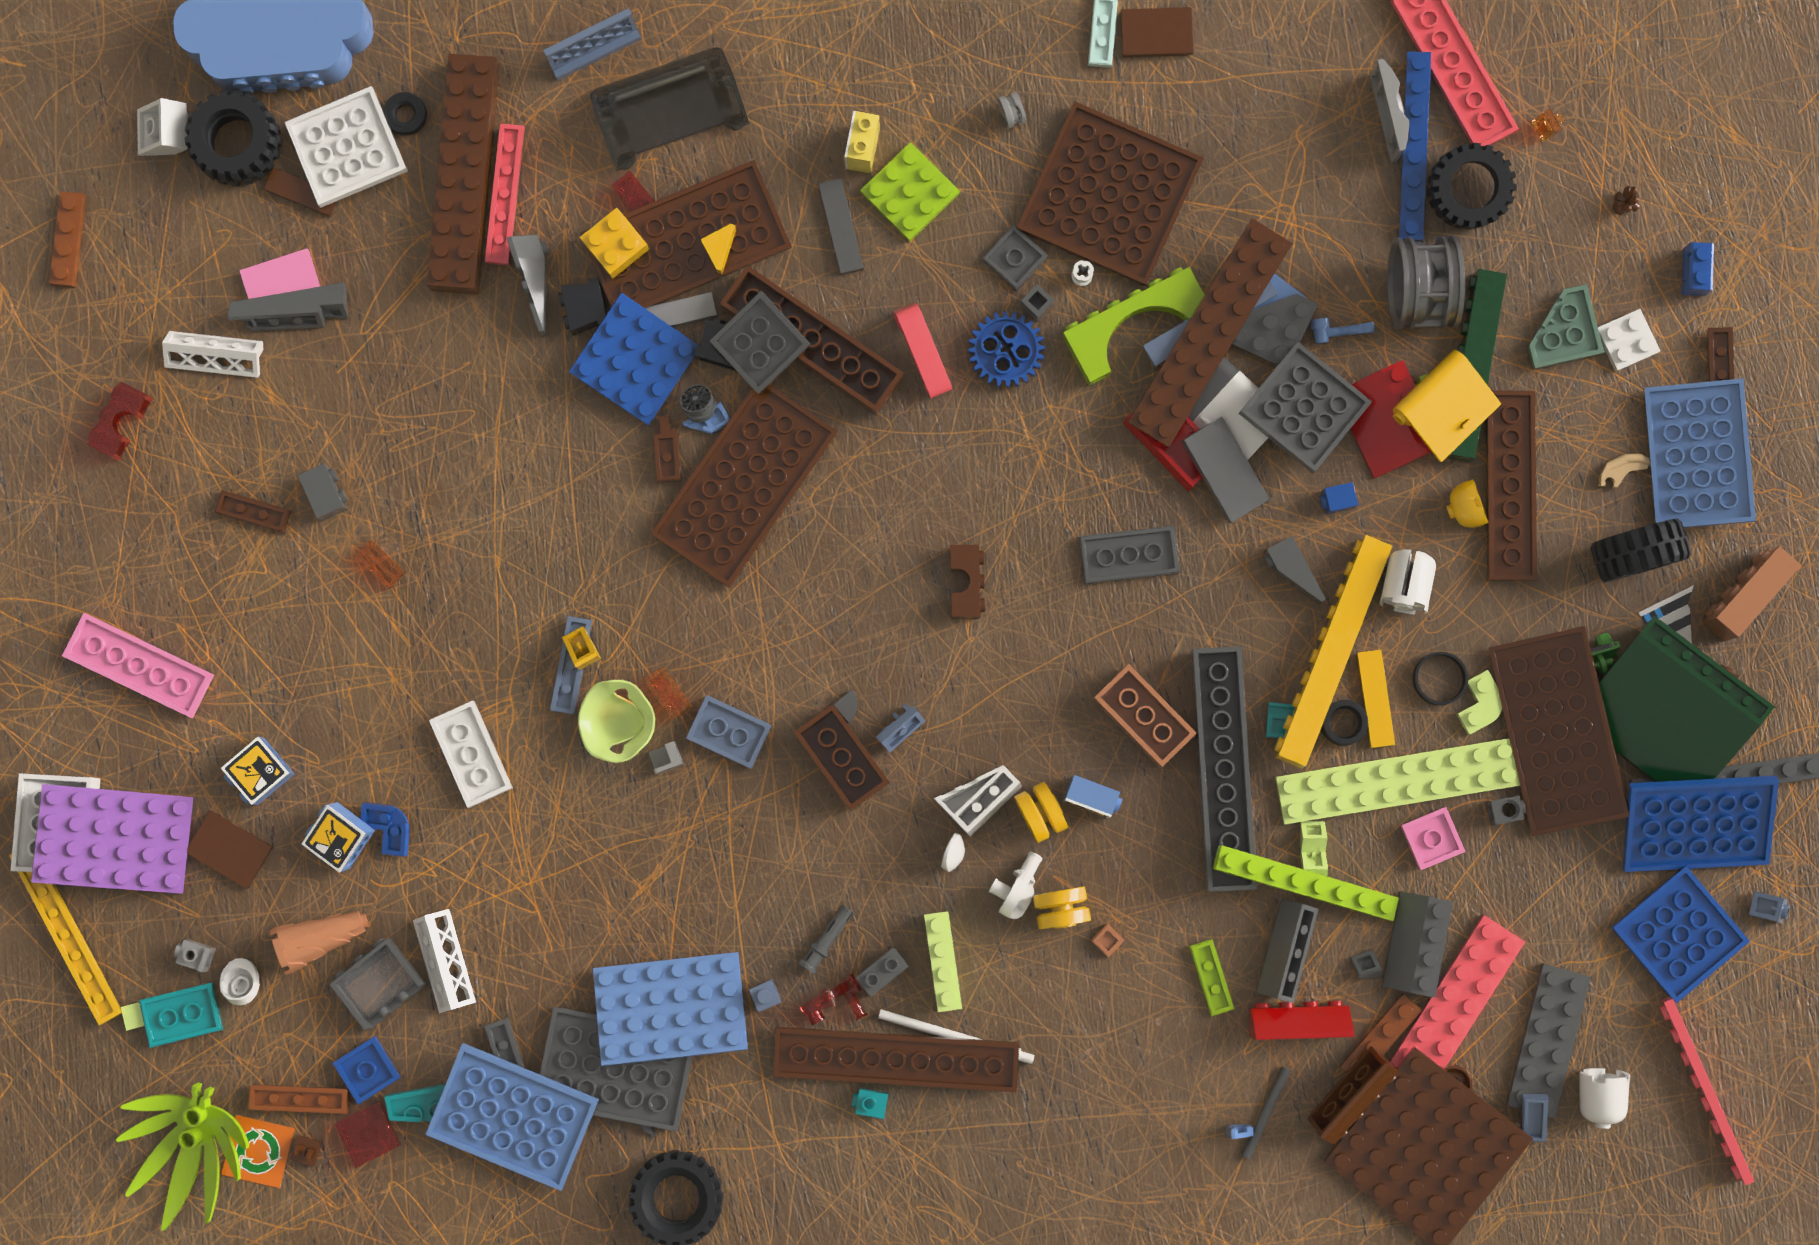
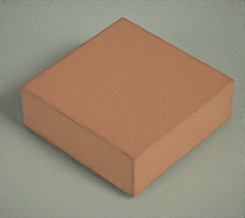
(1107, 940)

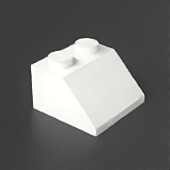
(162, 128)

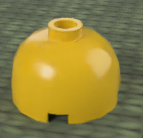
(1467, 506)

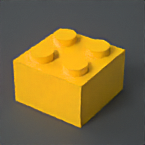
(614, 243)

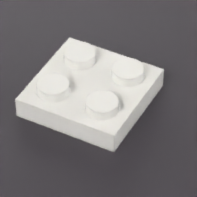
(1628, 340)

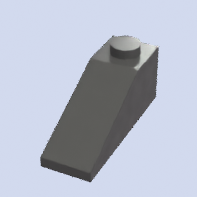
(1291, 566)

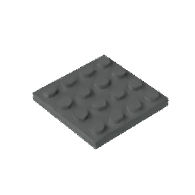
(1305, 407)

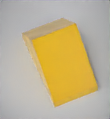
(718, 246)
(581, 648)

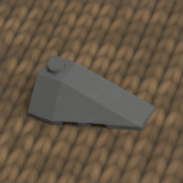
(531, 260)

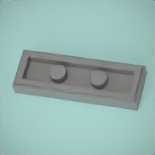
(685, 310)

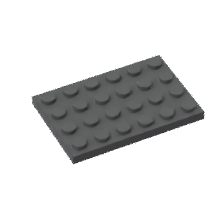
(633, 1092)

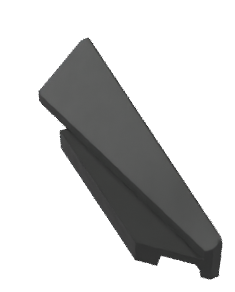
(292, 309)

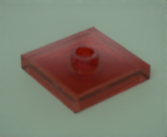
(367, 1134)

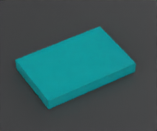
(181, 1015)

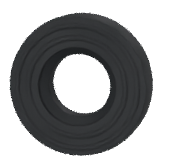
(412, 126)

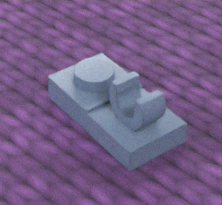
(898, 731)

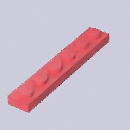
(504, 193)

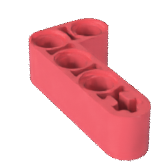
(923, 350)

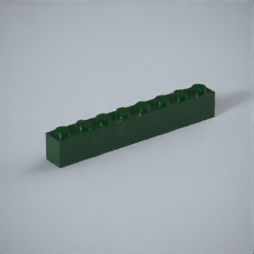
(1479, 338)

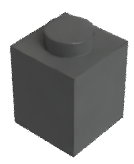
(1037, 303)

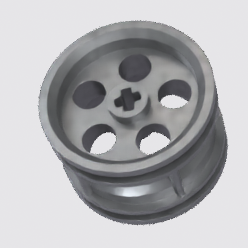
(1426, 283)

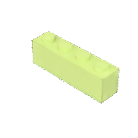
(943, 961)

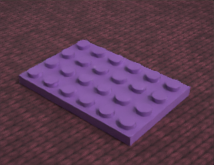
(112, 839)

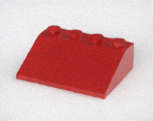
(1379, 437)

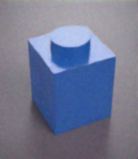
(1338, 498)

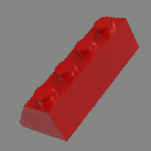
(1300, 1021)

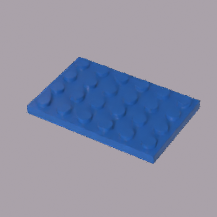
(1699, 823)

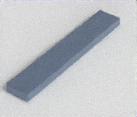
(1160, 347)

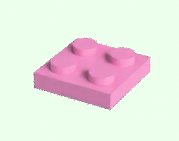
(1432, 838)

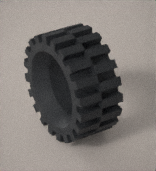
(1441, 186)

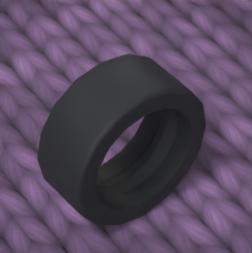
(1362, 723)

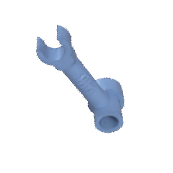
(1323, 331)

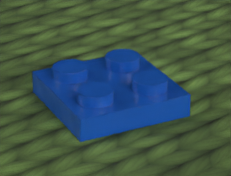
(366, 1070)

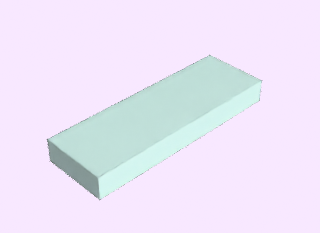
(1102, 33)

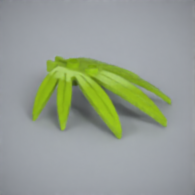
(195, 1129)

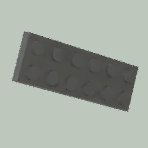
(1549, 1036)

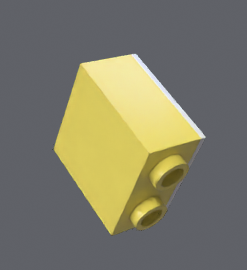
(862, 142)

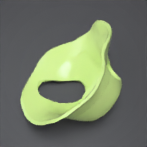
(611, 719)

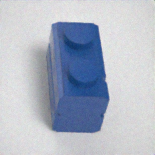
(1697, 269)

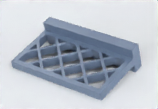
(592, 44)

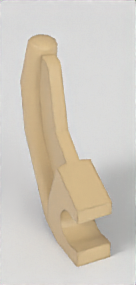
(1621, 466)

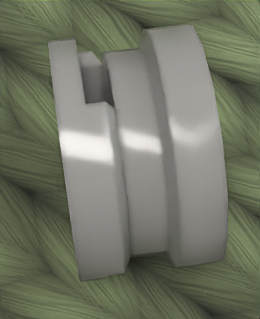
(1012, 109)

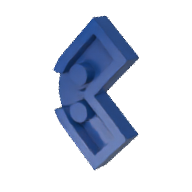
(394, 827)

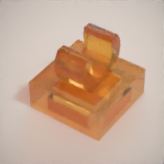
(1548, 124)

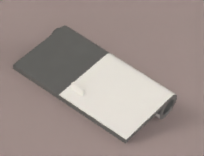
(1225, 397)

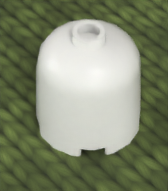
(1604, 1096)

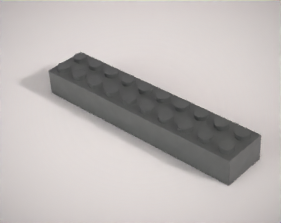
(1222, 760)

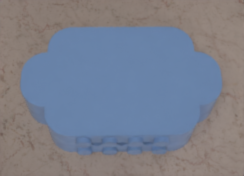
(273, 41)

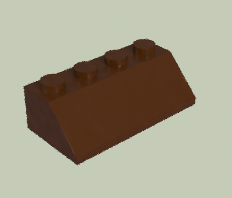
(1352, 1095)

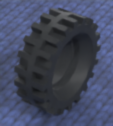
(648, 1217)

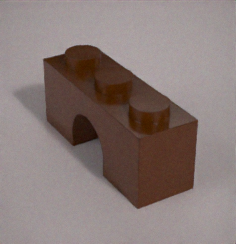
(967, 560)

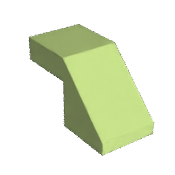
(1313, 847)

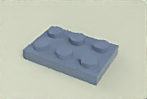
(729, 731)

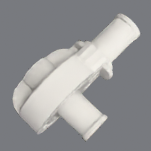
(1020, 894)

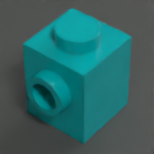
(870, 1103)

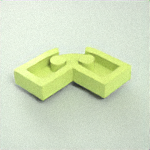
(1487, 706)

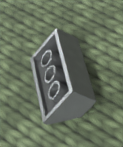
(1417, 944)

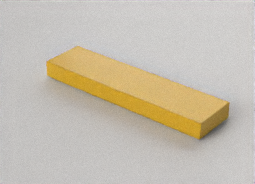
(1375, 698)

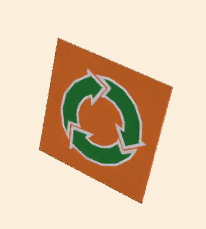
(267, 1152)

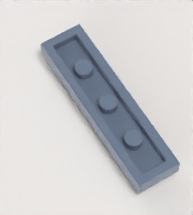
(568, 676)

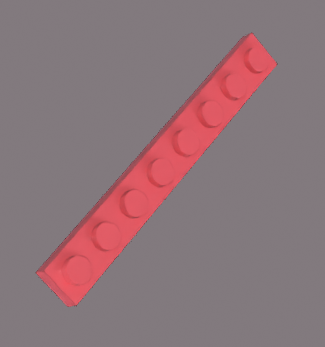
(1709, 1100)

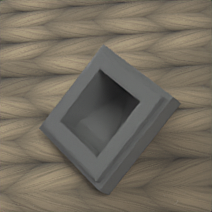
(1366, 965)

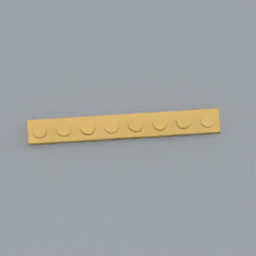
(73, 948)

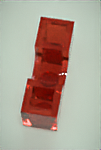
(124, 402)

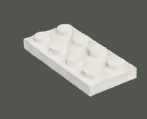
(470, 754)

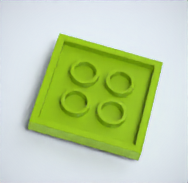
(910, 192)

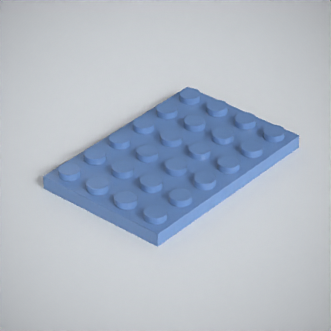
(1700, 453)
(670, 1009)
(512, 1116)

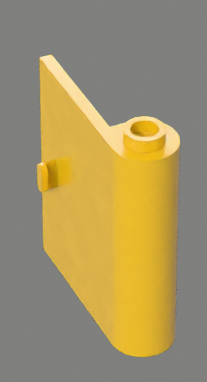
(1444, 402)

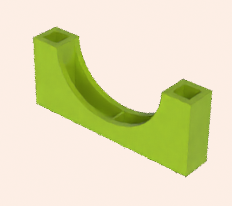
(1089, 340)

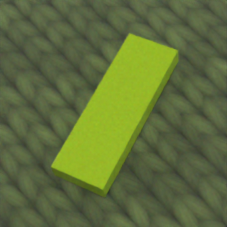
(1211, 977)

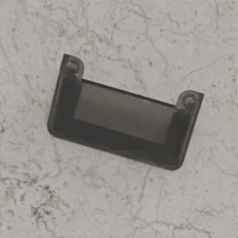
(667, 105)

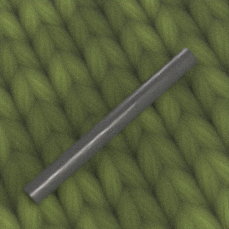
(1266, 1112)

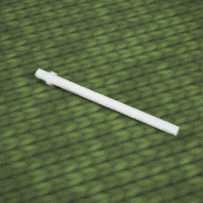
(937, 1031)

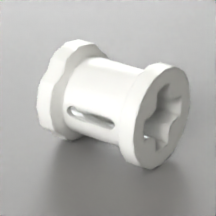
(1083, 266)

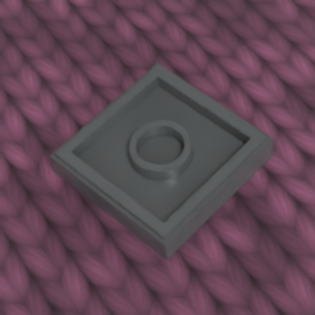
(1015, 257)

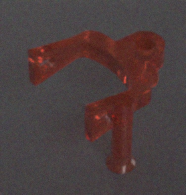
(827, 999)

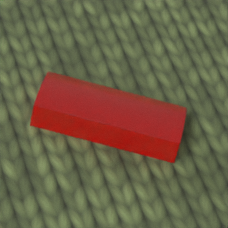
(1175, 457)

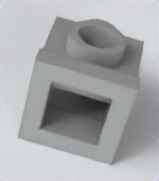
(202, 952)

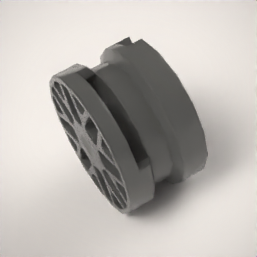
(698, 404)

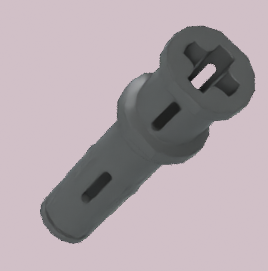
(819, 949)

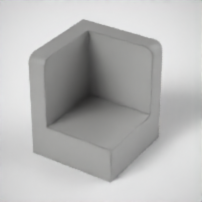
(666, 758)

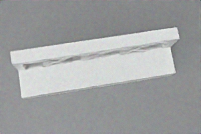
(206, 345)
(436, 962)

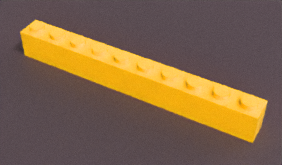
(1333, 651)

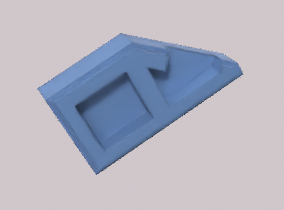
(712, 425)
(1239, 1131)

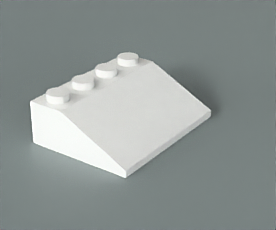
(28, 811)

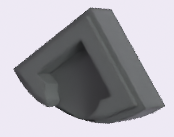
(847, 706)

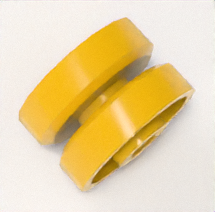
(1038, 813)
(1061, 908)

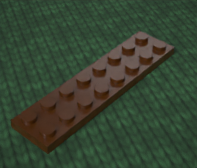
(1511, 488)

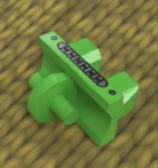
(1604, 652)

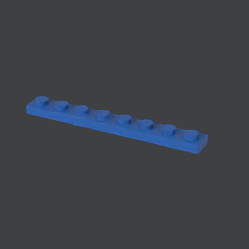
(1415, 155)

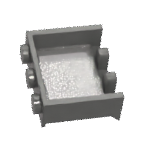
(377, 983)

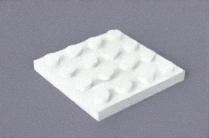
(346, 146)

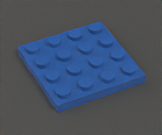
(634, 359)
(1680, 934)

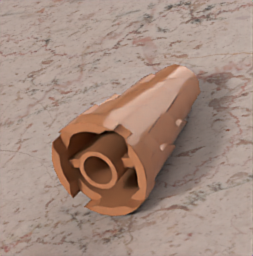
(312, 939)

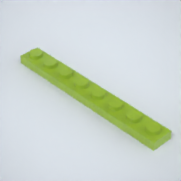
(1305, 883)

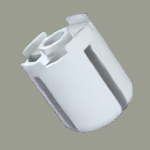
(1420, 582)

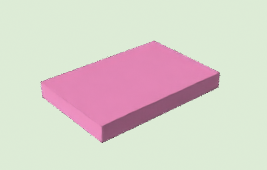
(280, 275)

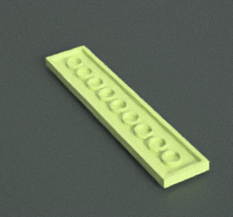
(1397, 781)

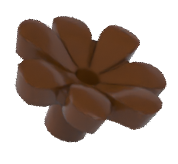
(1626, 201)

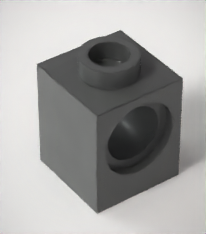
(1495, 810)

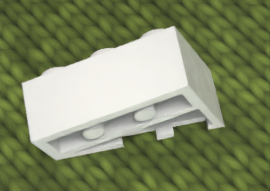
(979, 799)

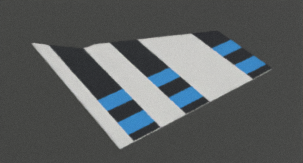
(1673, 612)

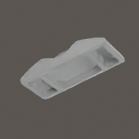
(1390, 109)

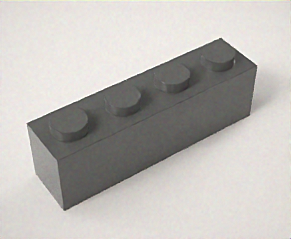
(1287, 950)

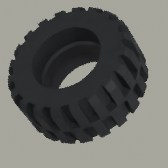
(212, 117)
(1640, 550)

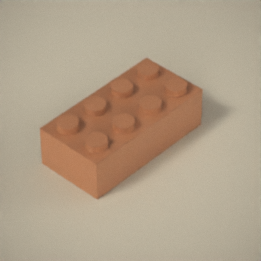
(1751, 593)
(1144, 716)

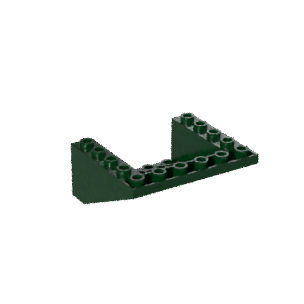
(1677, 707)

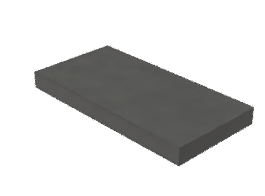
(1225, 470)
(1129, 554)

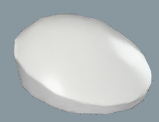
(953, 853)
(239, 981)

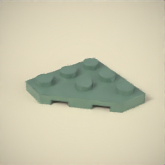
(1567, 331)

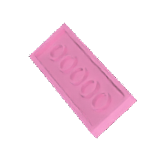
(138, 665)

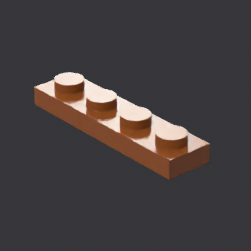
(67, 239)
(1385, 1031)
(298, 1099)

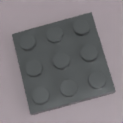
(760, 342)

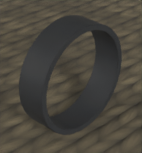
(1464, 675)

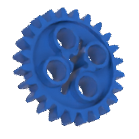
(1025, 339)

